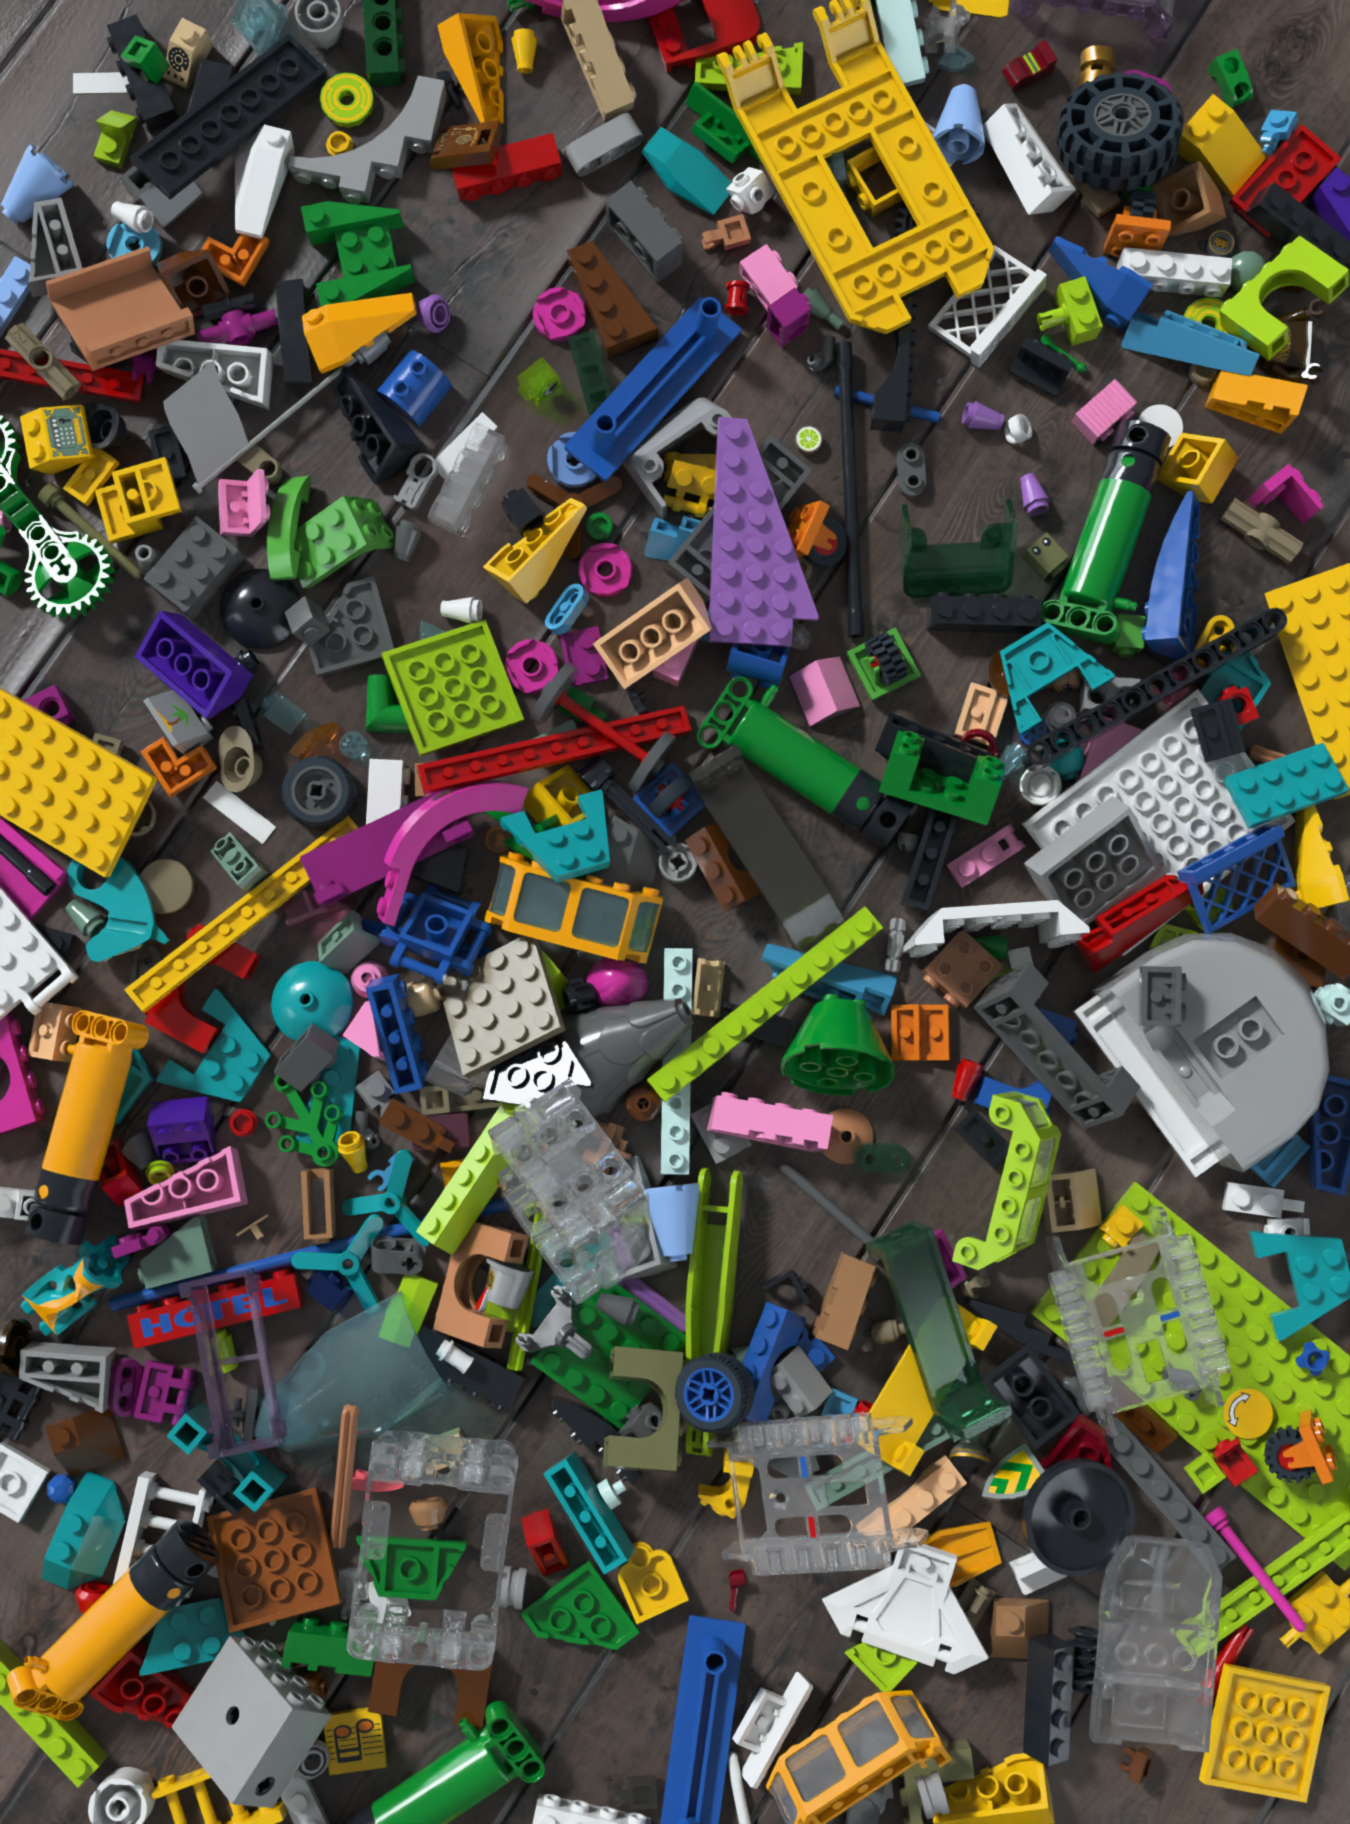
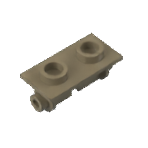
(975, 1600)

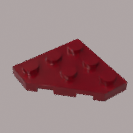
(1080, 1440)

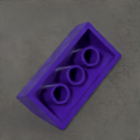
(192, 664)

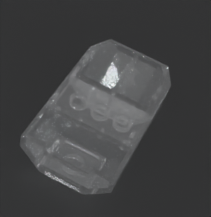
(1157, 1644)

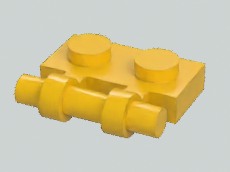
(694, 480)

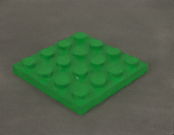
(590, 1377)

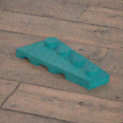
(342, 1081)

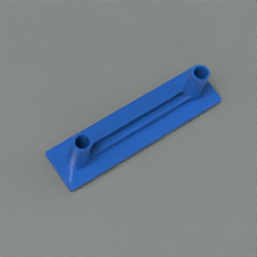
(653, 388)
(703, 1721)

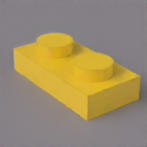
(91, 476)

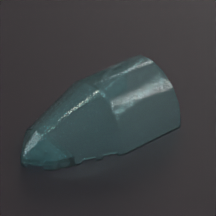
(362, 1363)

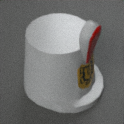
(505, 1284)

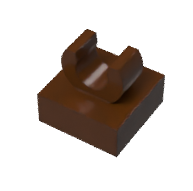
(1140, 1765)

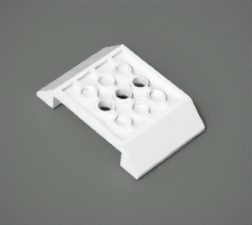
(1055, 924)

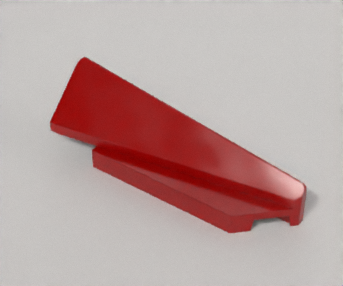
(1133, 920)

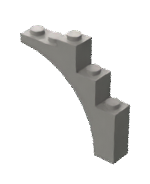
(386, 154)

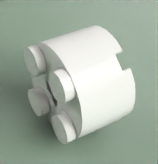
(122, 1787)

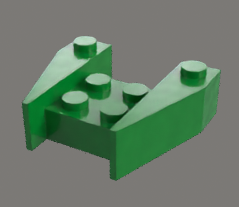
(363, 250)

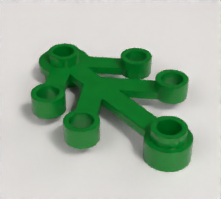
(308, 1123)

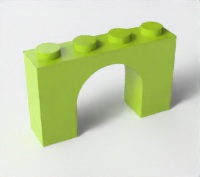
(1296, 265)

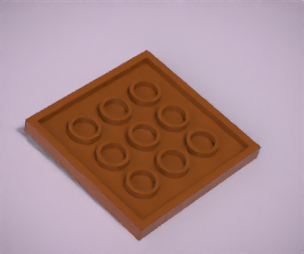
(275, 1560)

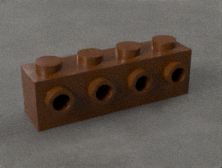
(1305, 928)

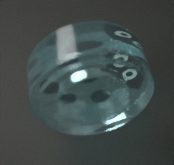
(353, 745)

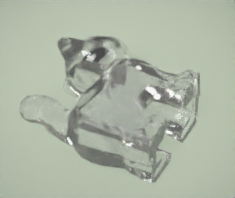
(943, 28)

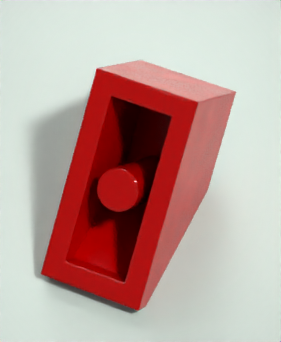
(119, 1175)
(544, 1542)

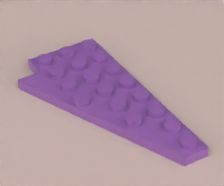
(754, 567)

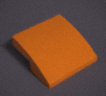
(920, 1032)

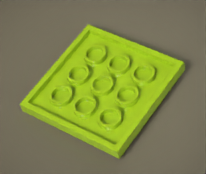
(452, 687)

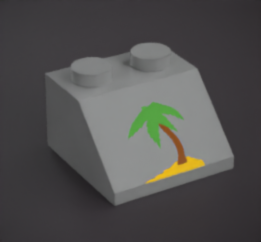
(179, 721)

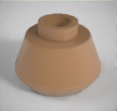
(428, 1512)

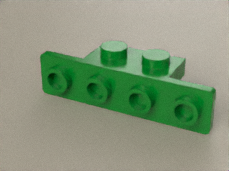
(718, 125)

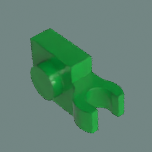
(586, 702)

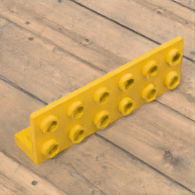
(907, 1397)

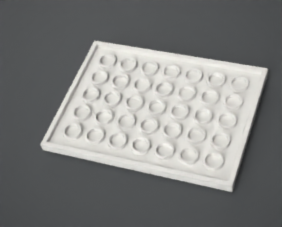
(1169, 790)

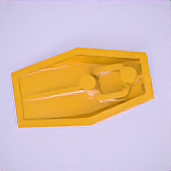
(974, 1549)

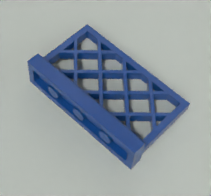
(1227, 857)

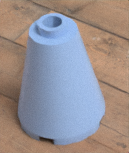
(960, 126)
(34, 181)
(674, 1218)

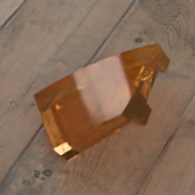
(306, 743)

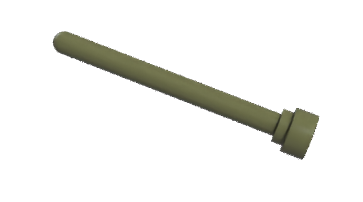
(52, 497)

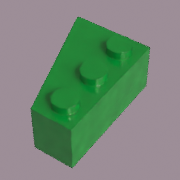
(323, 1645)

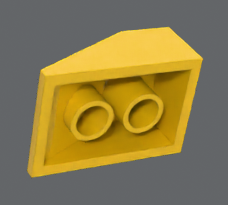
(1221, 145)

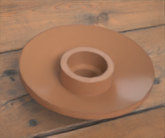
(860, 1130)

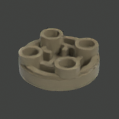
(168, 885)

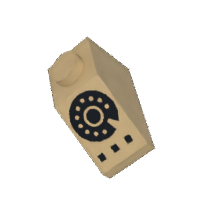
(184, 53)

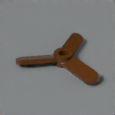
(588, 497)

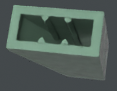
(181, 1256)

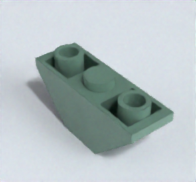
(239, 862)

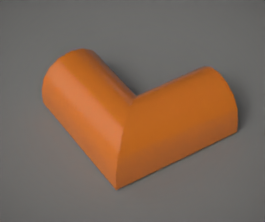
(241, 260)
(174, 772)

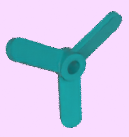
(383, 1202)
(354, 1252)

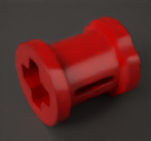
(737, 297)

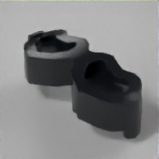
(635, 700)

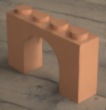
(457, 1305)

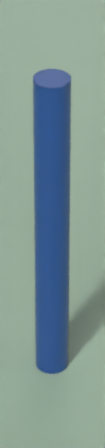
(916, 412)

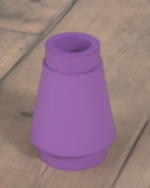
(981, 417)
(1033, 495)

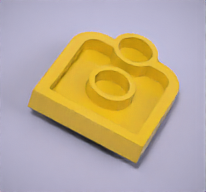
(651, 1582)

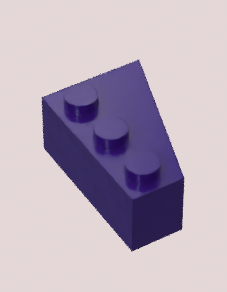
(1333, 202)

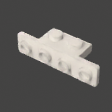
(768, 1725)

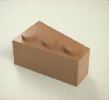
(844, 1301)

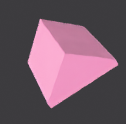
(824, 690)
(364, 1033)

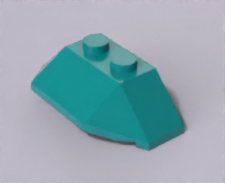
(85, 1534)

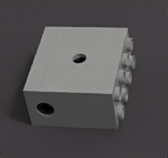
(251, 1722)

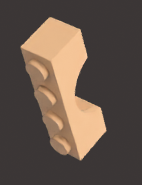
(926, 1494)

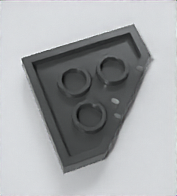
(357, 630)

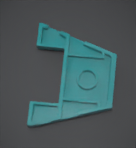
(1039, 662)
(570, 848)
(231, 1062)
(1317, 1274)

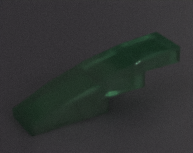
(589, 370)

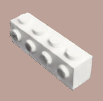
(1179, 271)
(556, 1810)

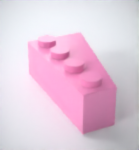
(770, 1123)
(200, 1190)

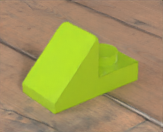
(114, 138)

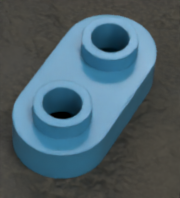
(567, 609)

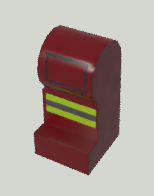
(1030, 67)

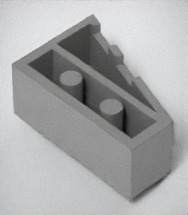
(52, 245)
(71, 1370)

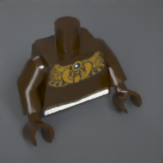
(1294, 359)

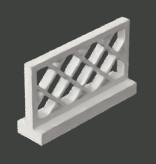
(1008, 313)

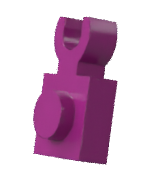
(145, 364)

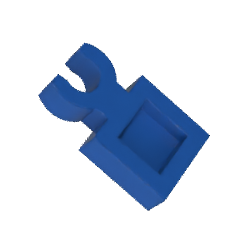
(815, 1350)

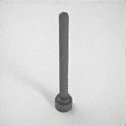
(827, 1204)

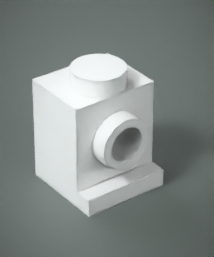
(1297, 1225)

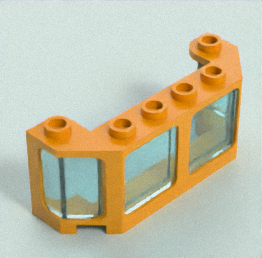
(574, 911)

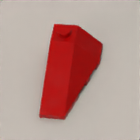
(150, 1696)

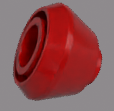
(89, 1593)

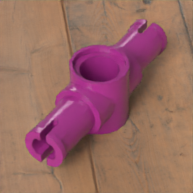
(238, 327)

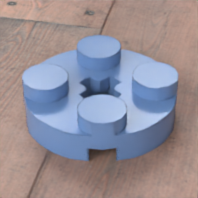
(564, 472)

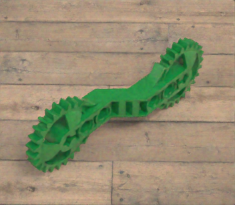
(51, 550)

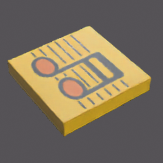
(355, 1741)

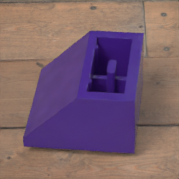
(182, 1129)

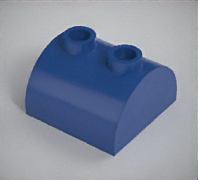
(414, 387)
(758, 662)

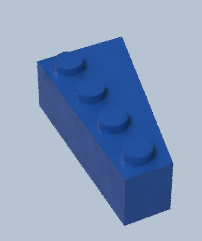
(1331, 1139)

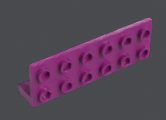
(359, 856)

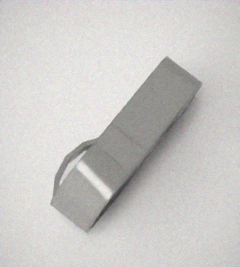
(417, 487)

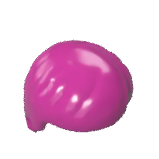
(617, 981)

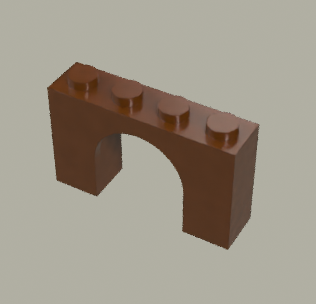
(472, 1691)

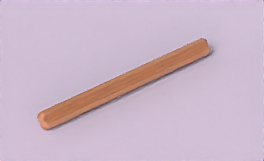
(344, 1476)

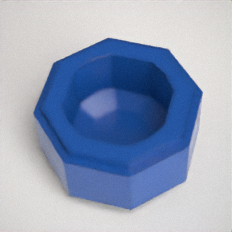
(61, 1488)

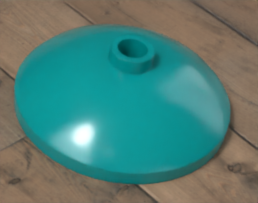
(329, 1003)

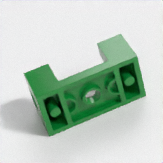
(938, 792)

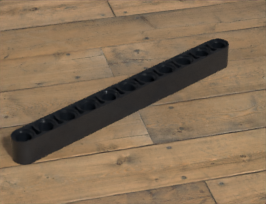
(1163, 680)

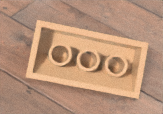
(655, 633)

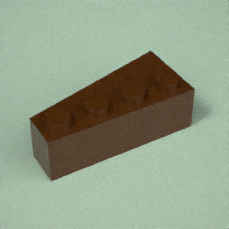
(611, 305)

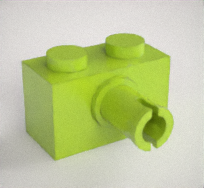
(1075, 311)

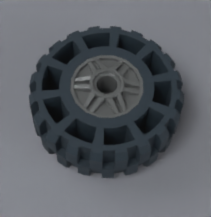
(1120, 132)

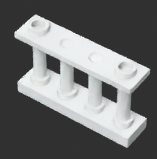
(141, 1518)

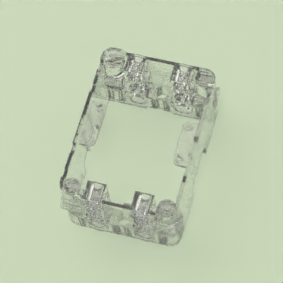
(548, 1160)
(412, 1460)

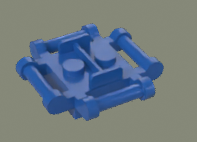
(437, 932)

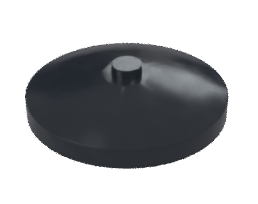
(1077, 1516)

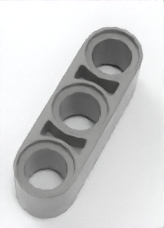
(604, 144)

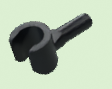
(446, 76)

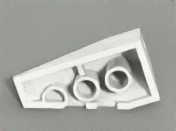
(259, 176)

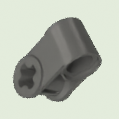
(395, 1257)

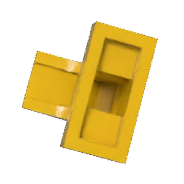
(721, 1500)

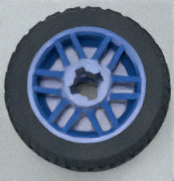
(712, 1410)

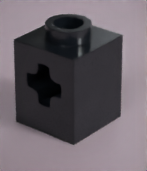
(521, 510)

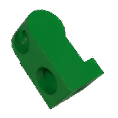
(1231, 78)

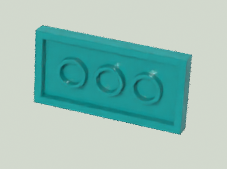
(1285, 785)

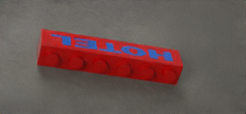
(228, 1307)

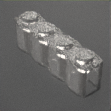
(467, 480)

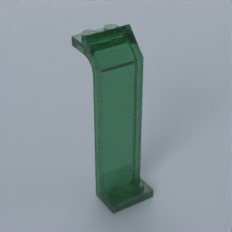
(937, 1332)

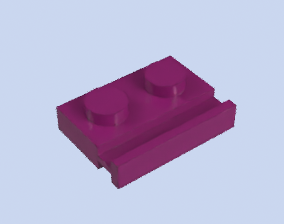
(581, 652)

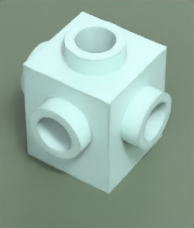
(1334, 1004)

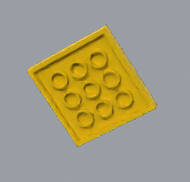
(1265, 1733)

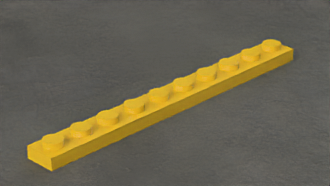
(228, 926)

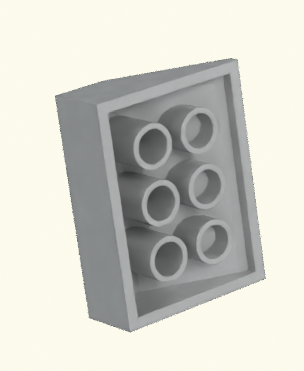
(1095, 861)

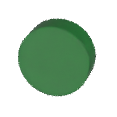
(599, 526)

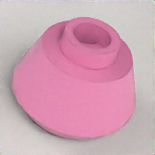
(372, 969)

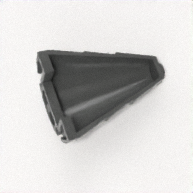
(623, 1045)

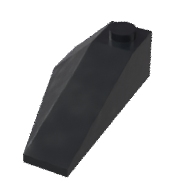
(381, 434)

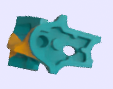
(74, 1284)

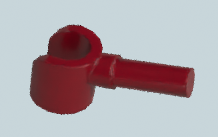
(736, 1579)

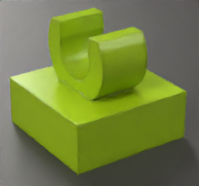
(1204, 1472)

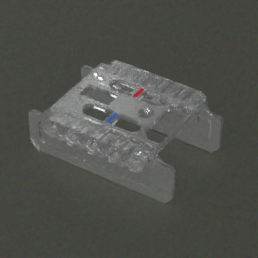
(1115, 1390)
(857, 1444)

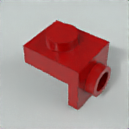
(1234, 1462)

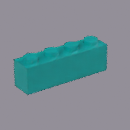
(589, 1512)

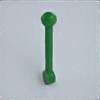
(1047, 341)

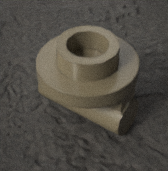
(969, 1286)

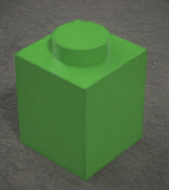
(1131, 638)

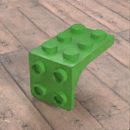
(339, 535)

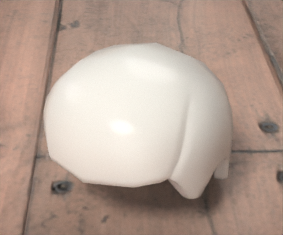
(1040, 786)

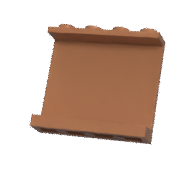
(118, 309)

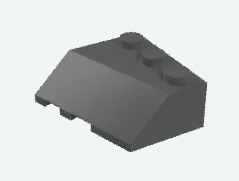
(631, 857)

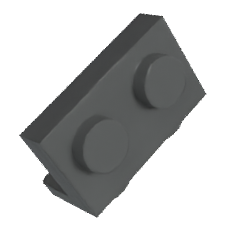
(1161, 996)

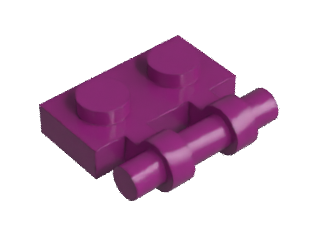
(138, 1242)
(156, 1390)

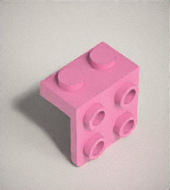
(243, 505)

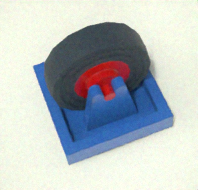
(670, 800)

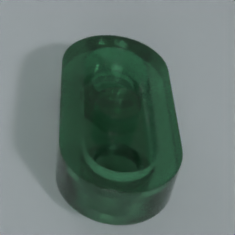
(883, 1157)

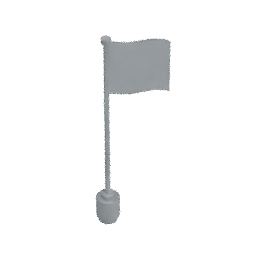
(211, 426)

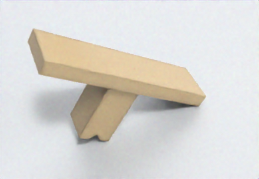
(254, 1228)

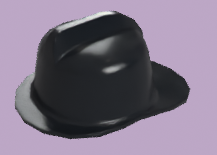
(105, 426)

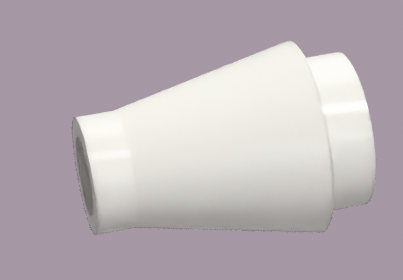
(134, 216)
(464, 610)

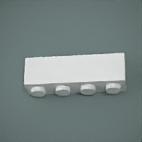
(386, 787)

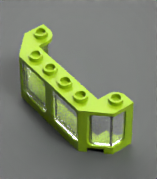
(1022, 1181)

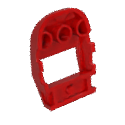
(731, 23)

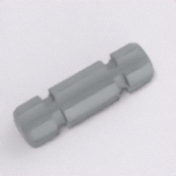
(895, 945)

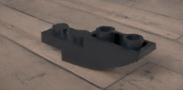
(589, 1427)

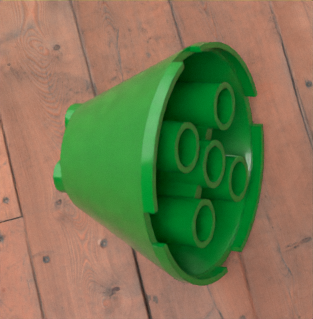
(838, 1050)

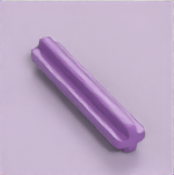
(656, 1302)

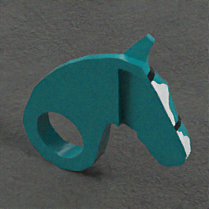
(129, 908)

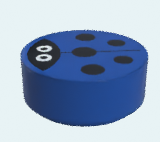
(1032, 735)

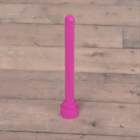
(1218, 1521)

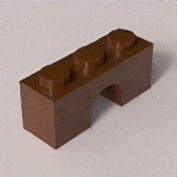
(711, 853)

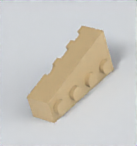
(598, 57)

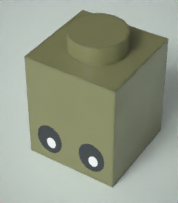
(1046, 557)

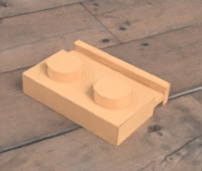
(981, 710)

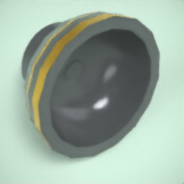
(970, 1453)

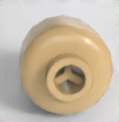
(424, 996)

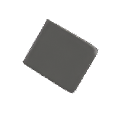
(140, 1149)

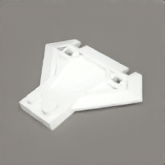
(910, 1610)

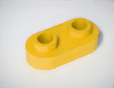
(1209, 635)

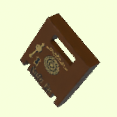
(461, 145)

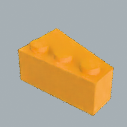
(1256, 399)

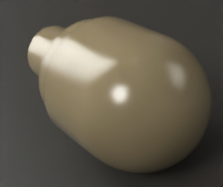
(887, 1331)

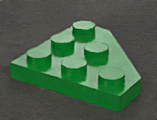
(581, 1611)

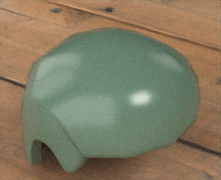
(1245, 267)

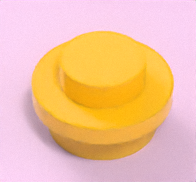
(339, 143)

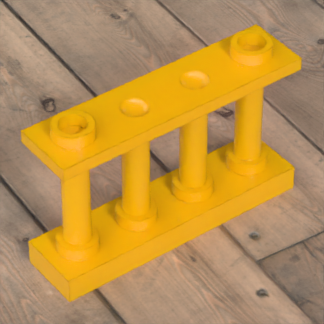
(170, 1785)

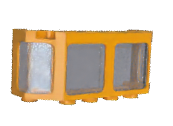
(854, 1757)

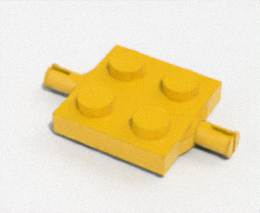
(1323, 1609)

